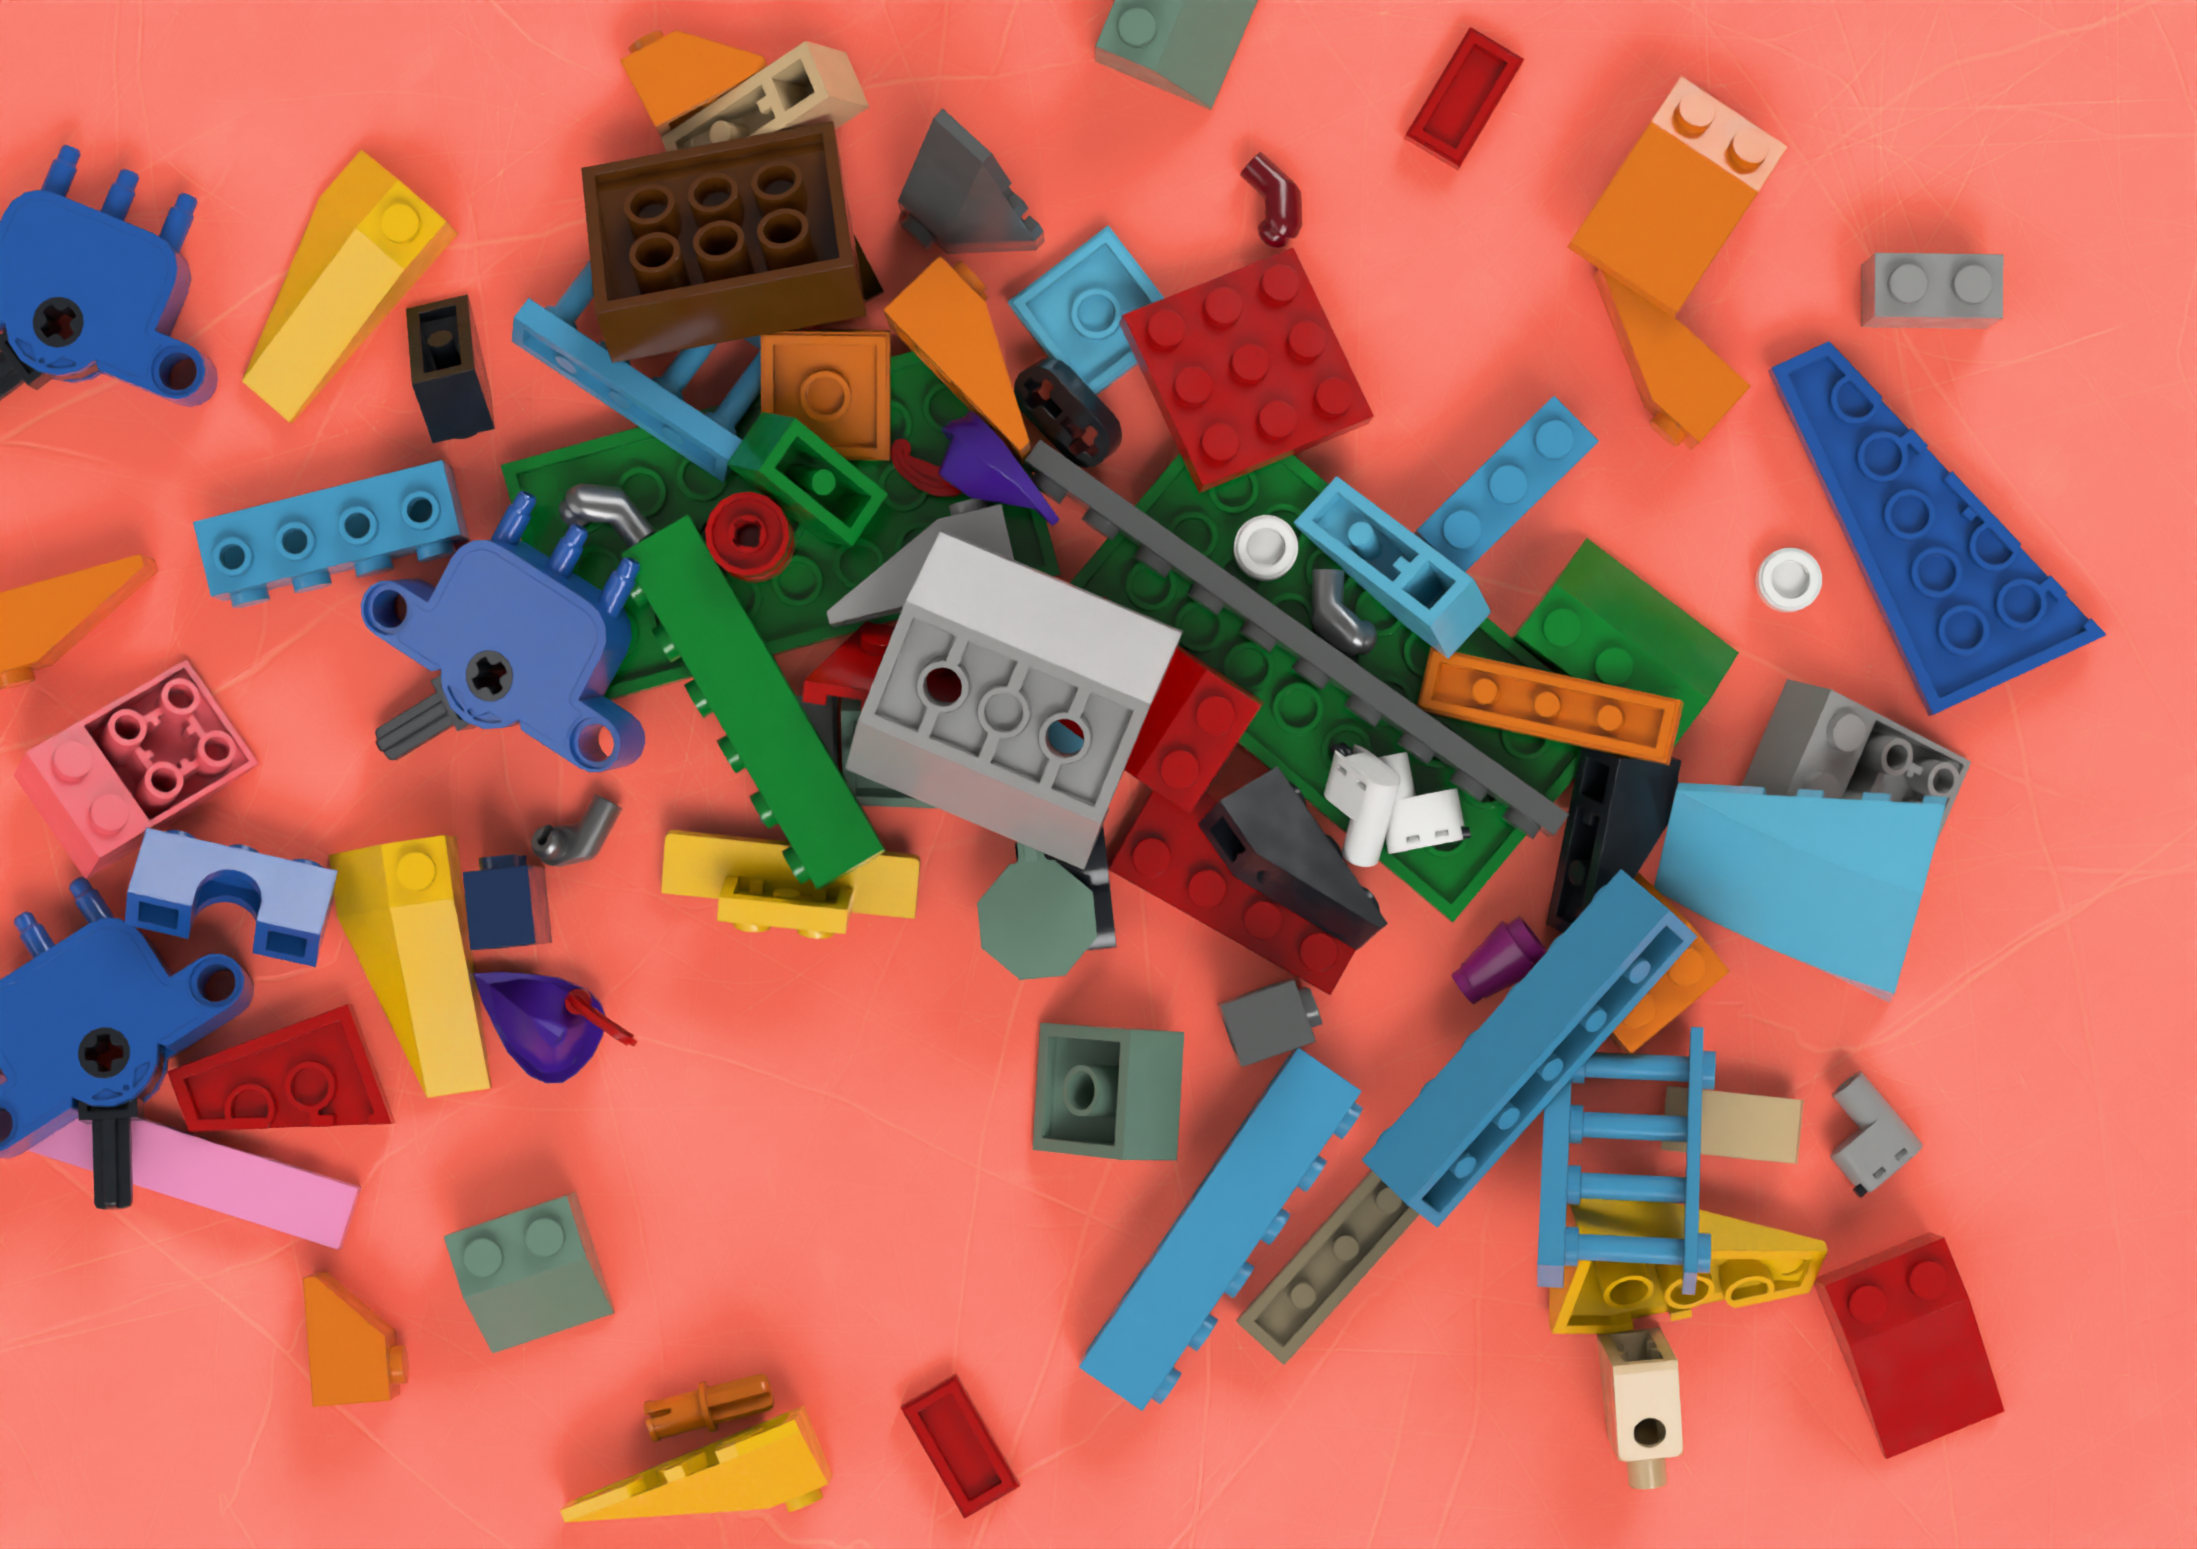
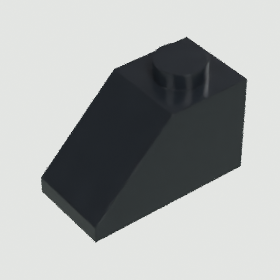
(449, 369)

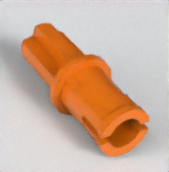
(708, 1406)

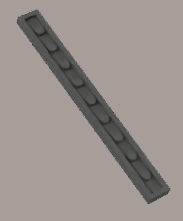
(1316, 659)

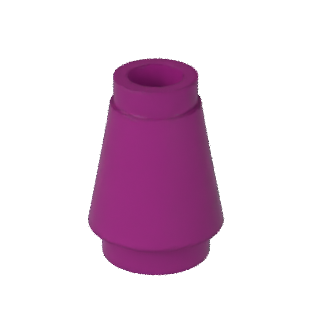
(1499, 960)

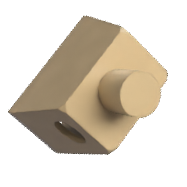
(1641, 1402)

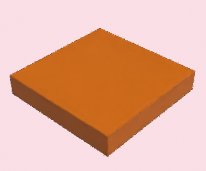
(833, 385)

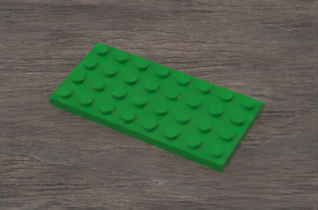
(793, 604)
(1298, 718)

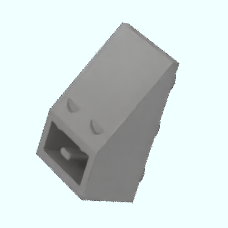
(1846, 750)

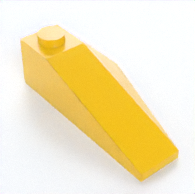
(1746, 1267)

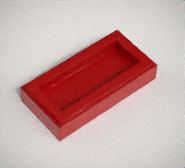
(1464, 98)
(960, 1446)

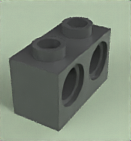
(1270, 1021)

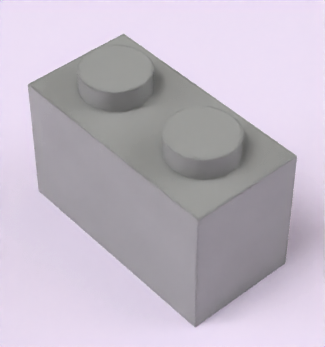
(1932, 290)

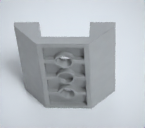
(1024, 659)

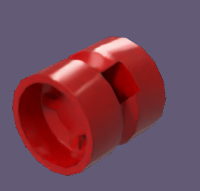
(750, 537)

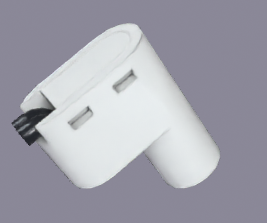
(1366, 793)
(1422, 818)

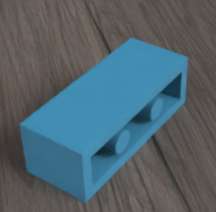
(1507, 485)

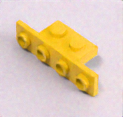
(762, 892)

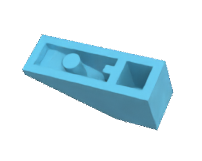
(1395, 567)

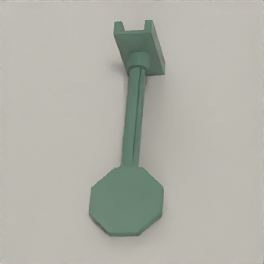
(1036, 917)

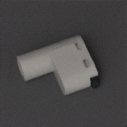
(1880, 1142)

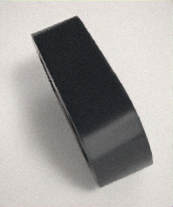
(1067, 412)

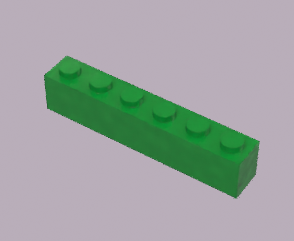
(753, 704)

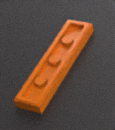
(1551, 706)

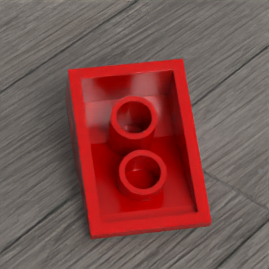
(1188, 730)
(1911, 1343)

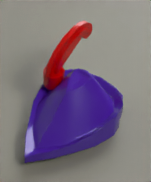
(972, 465)
(547, 1022)

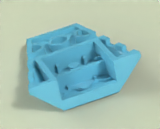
(1805, 873)

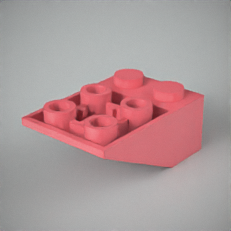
(133, 767)

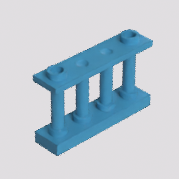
(649, 403)
(1567, 1184)

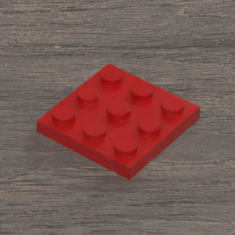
(1246, 369)

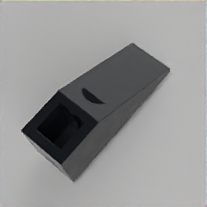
(1284, 854)

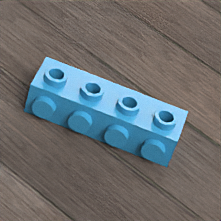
(332, 532)

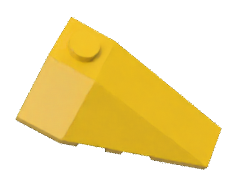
(350, 270)
(411, 935)
(740, 1472)

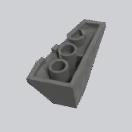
(963, 197)

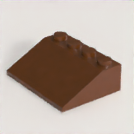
(721, 242)

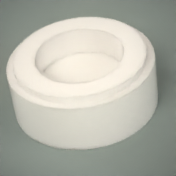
(1265, 548)
(1788, 580)

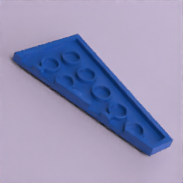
(1935, 558)

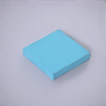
(1079, 306)

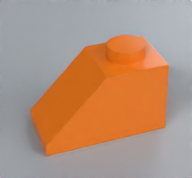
(684, 74)
(349, 1347)

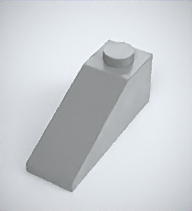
(889, 586)

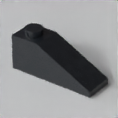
(1612, 825)

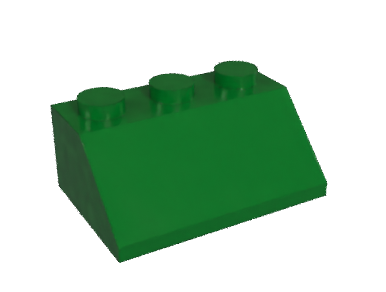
(1623, 633)

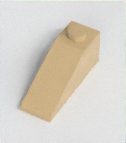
(794, 91)

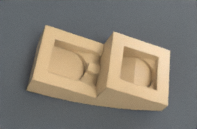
(1742, 1125)

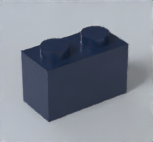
(506, 903)

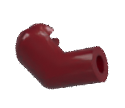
(1282, 201)

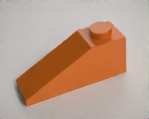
(1672, 368)
(54, 614)

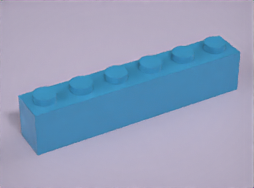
(1528, 1048)
(1220, 1228)

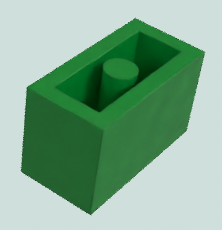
(807, 478)

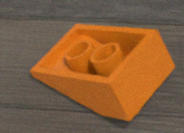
(1677, 197)
(951, 332)

